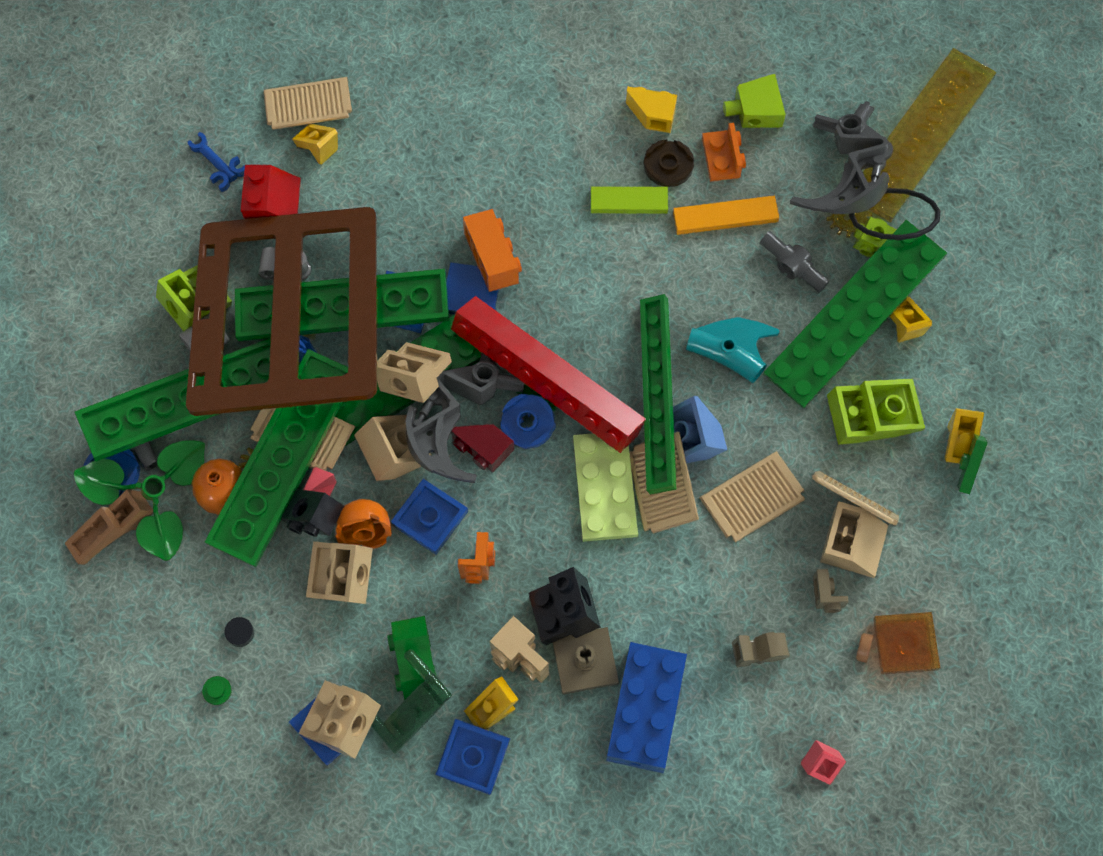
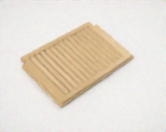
(307, 103)
(330, 447)
(753, 497)
(855, 497)
(667, 508)

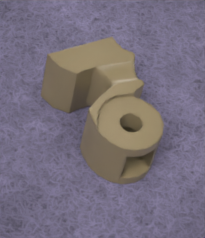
(762, 649)

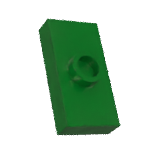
(970, 464)

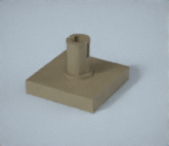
(585, 661)

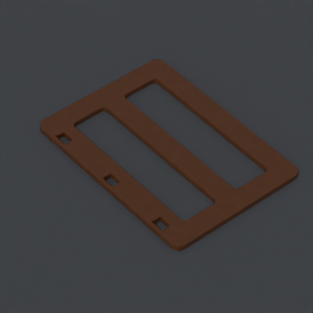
(283, 386)

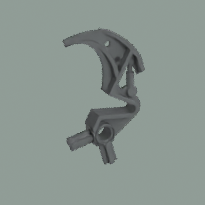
(864, 150)
(468, 384)

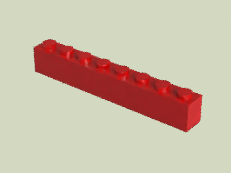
(548, 374)

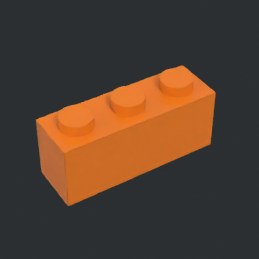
(491, 250)

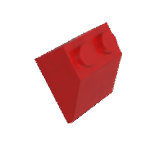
(269, 192)

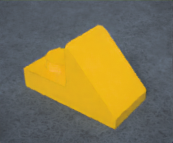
(318, 139)
(910, 321)
(962, 430)
(492, 704)

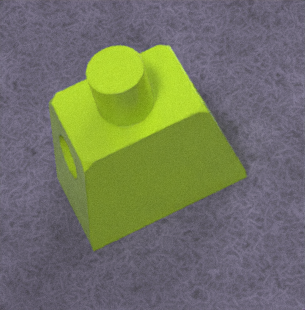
(757, 104)

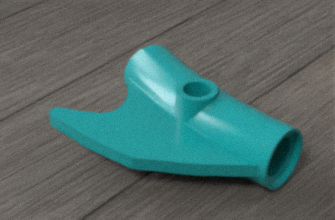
(732, 344)

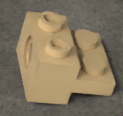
(411, 371)
(339, 572)
(515, 647)
(340, 718)

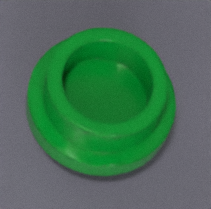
(217, 690)

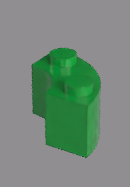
(408, 635)

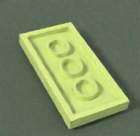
(604, 490)

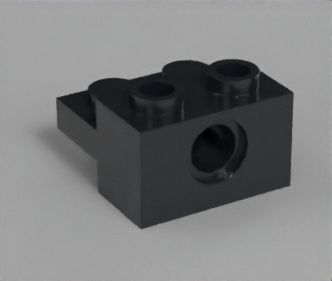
(564, 607)

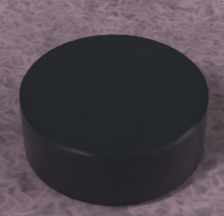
(239, 631)

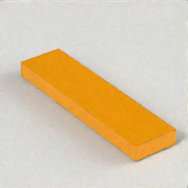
(726, 215)

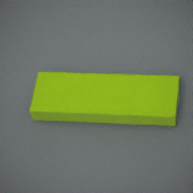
(629, 200)

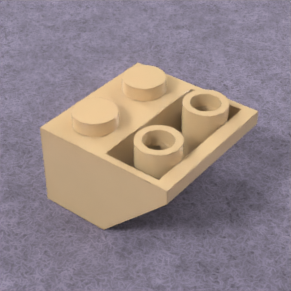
(854, 540)

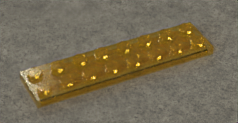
(930, 126)

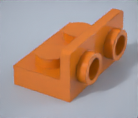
(723, 154)

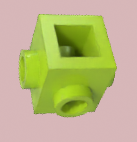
(868, 244)

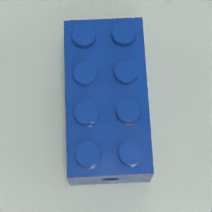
(646, 707)

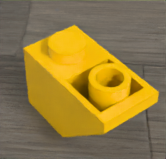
(652, 108)

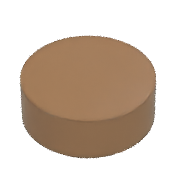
(864, 647)

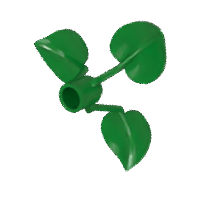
(157, 533)

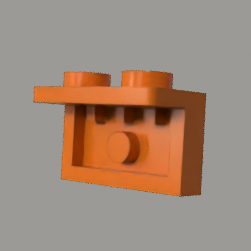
(478, 569)

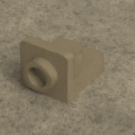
(823, 589)

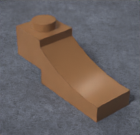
(108, 525)

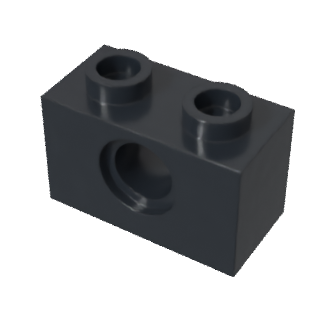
(312, 513)

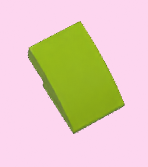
(875, 410)

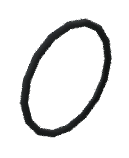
(903, 236)

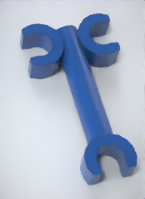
(225, 172)

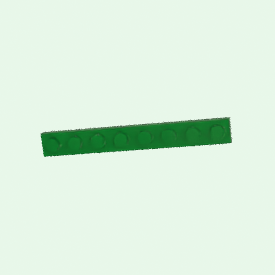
(657, 395)

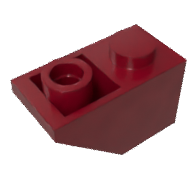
(484, 443)

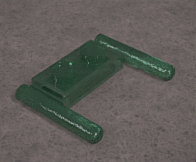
(415, 709)

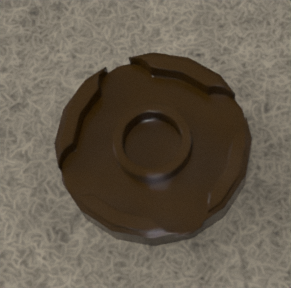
(668, 170)

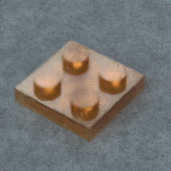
(906, 643)

